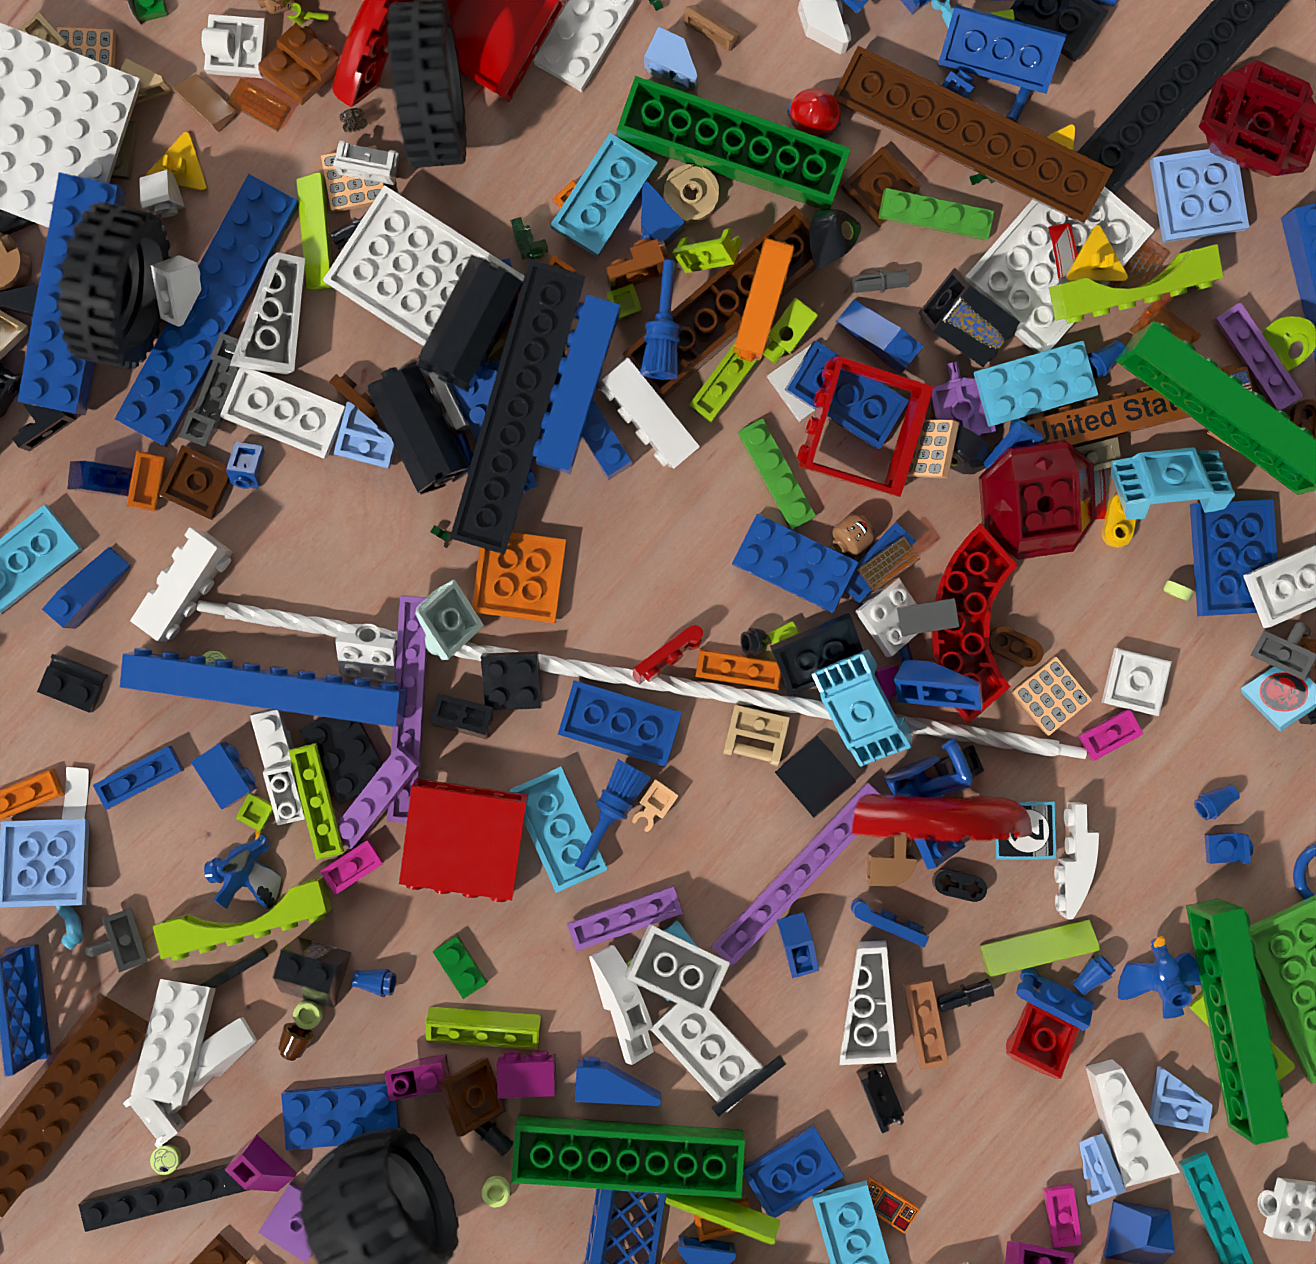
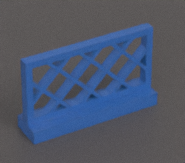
(22, 1010)
(603, 1217)

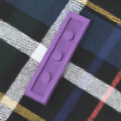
(1258, 357)
(377, 796)
(625, 918)

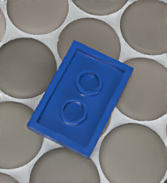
(792, 1172)

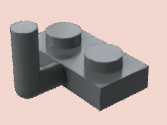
(1286, 653)
(122, 941)

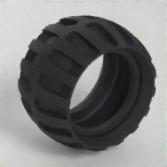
(379, 1203)

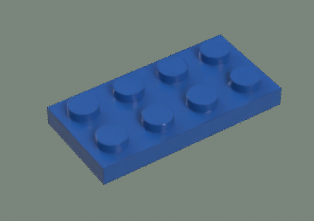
(1001, 49)
(857, 404)
(795, 563)
(619, 723)
(336, 1114)

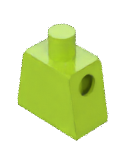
(799, 321)

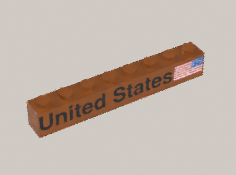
(1117, 416)

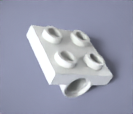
(234, 45)
(881, 616)
(366, 654)
(1289, 1209)

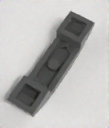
(205, 419)

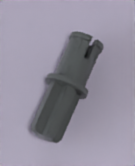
(880, 281)

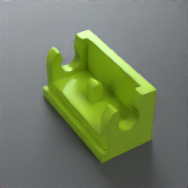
(708, 253)

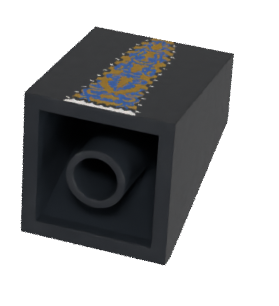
(969, 318)
(311, 971)

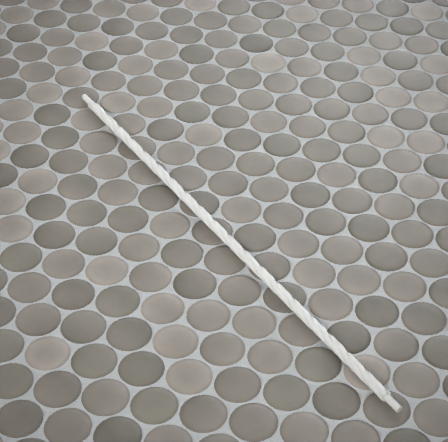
(661, 683)

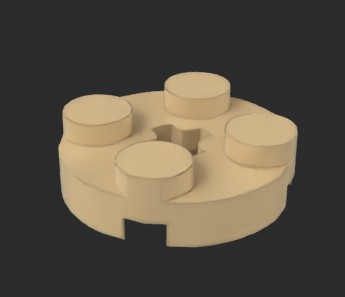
(695, 178)

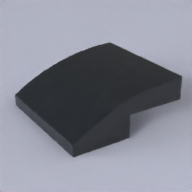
(815, 777)

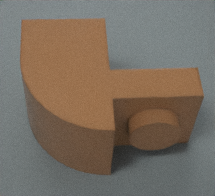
(14, 265)
(893, 867)

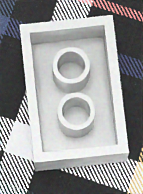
(677, 970)

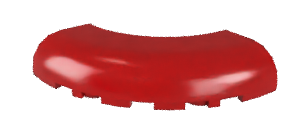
(363, 52)
(973, 581)
(943, 818)

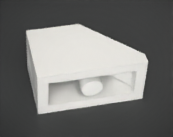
(176, 288)

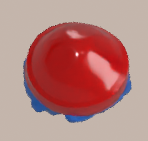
(815, 113)

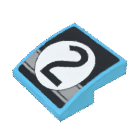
(1043, 838)

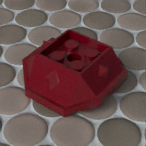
(1261, 120)
(1017, 483)

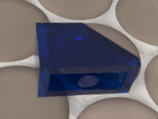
(99, 478)

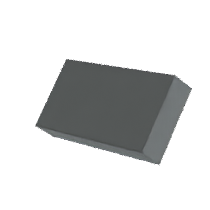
(927, 617)

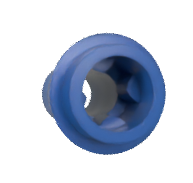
(1104, 358)
(1214, 803)
(1094, 974)
(377, 982)

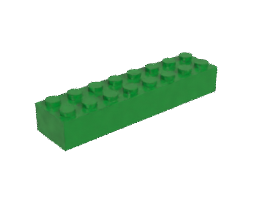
(732, 143)
(1223, 405)
(1237, 1020)
(628, 1156)

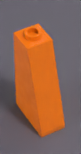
(763, 300)

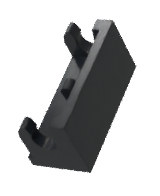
(462, 716)
(881, 1096)

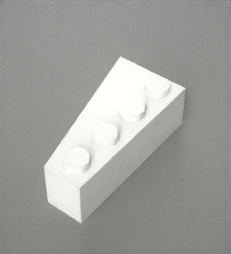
(273, 321)
(647, 412)
(182, 585)
(869, 1014)
(1127, 1126)

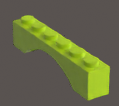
(1085, 296)
(188, 933)

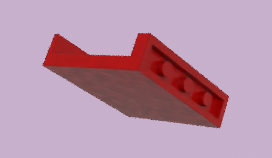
(501, 39)
(462, 840)

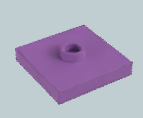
(285, 1224)

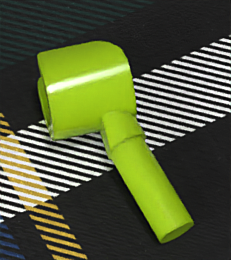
(302, 15)

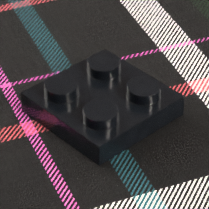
(511, 680)

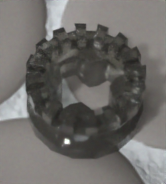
(353, 119)

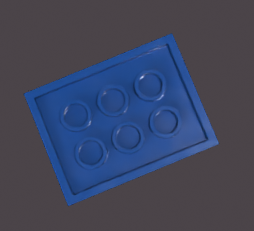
(1226, 548)

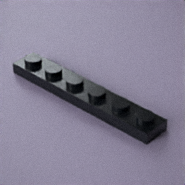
(157, 1197)

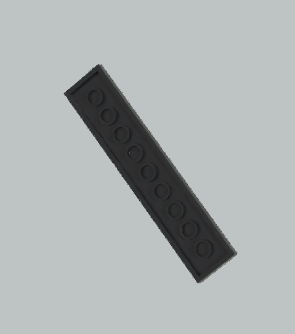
(1176, 85)
(517, 406)

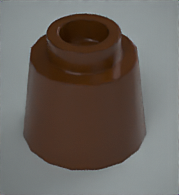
(294, 1041)

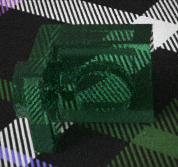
(523, 236)

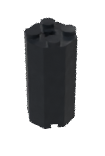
(470, 323)
(418, 428)

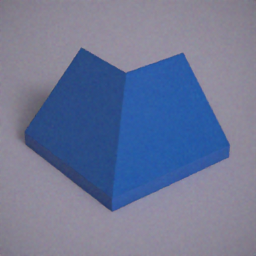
(1139, 1234)

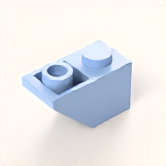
(671, 59)

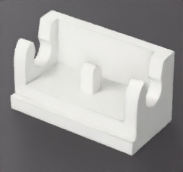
(366, 163)
(156, 1118)

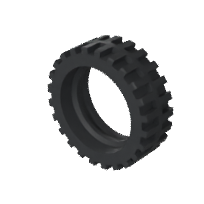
(427, 83)
(109, 285)

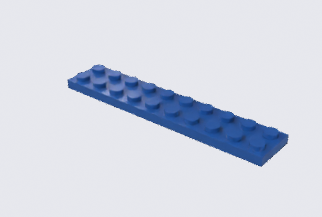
(227, 280)

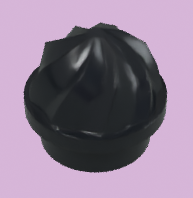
(754, 641)

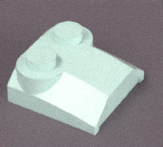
(447, 620)

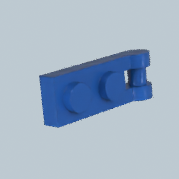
(887, 921)
(1055, 998)

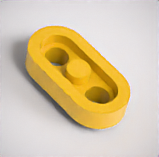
(1116, 519)

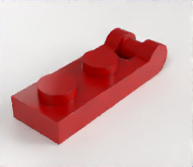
(669, 653)

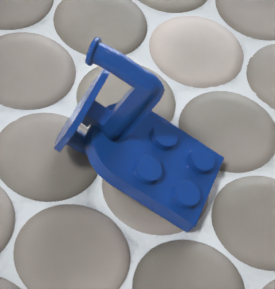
(919, 785)

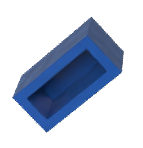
(224, 774)

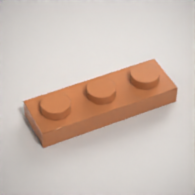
(925, 1024)

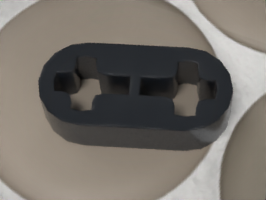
(957, 891)

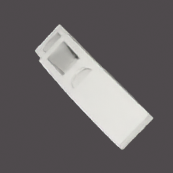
(278, 774)
(1077, 871)
(624, 1002)
(218, 1055)

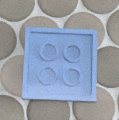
(1198, 195)
(43, 862)

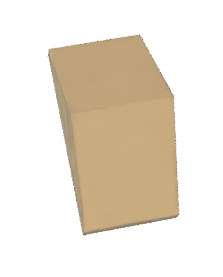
(152, 83)

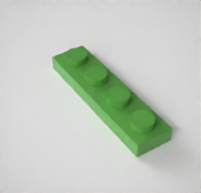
(936, 214)
(776, 474)

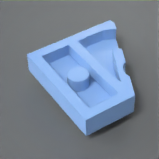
(363, 439)
(1178, 1105)
(1100, 1169)

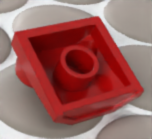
(1042, 1041)

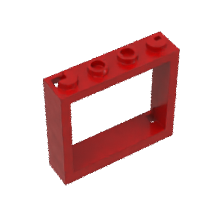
(907, 437)

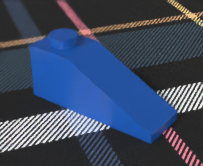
(880, 336)
(86, 589)
(936, 686)
(605, 1083)

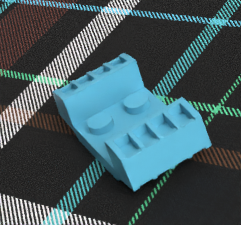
(1171, 478)
(861, 709)

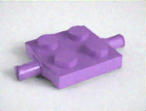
(960, 402)

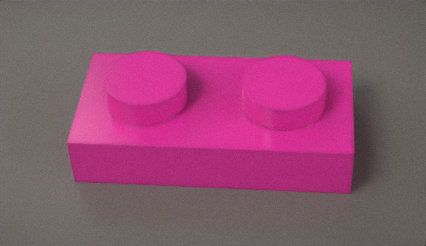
(1110, 734)
(352, 866)
(1062, 1216)

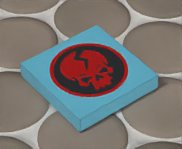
(1281, 697)

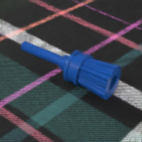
(662, 334)
(614, 804)

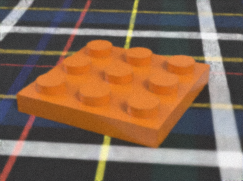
(522, 581)

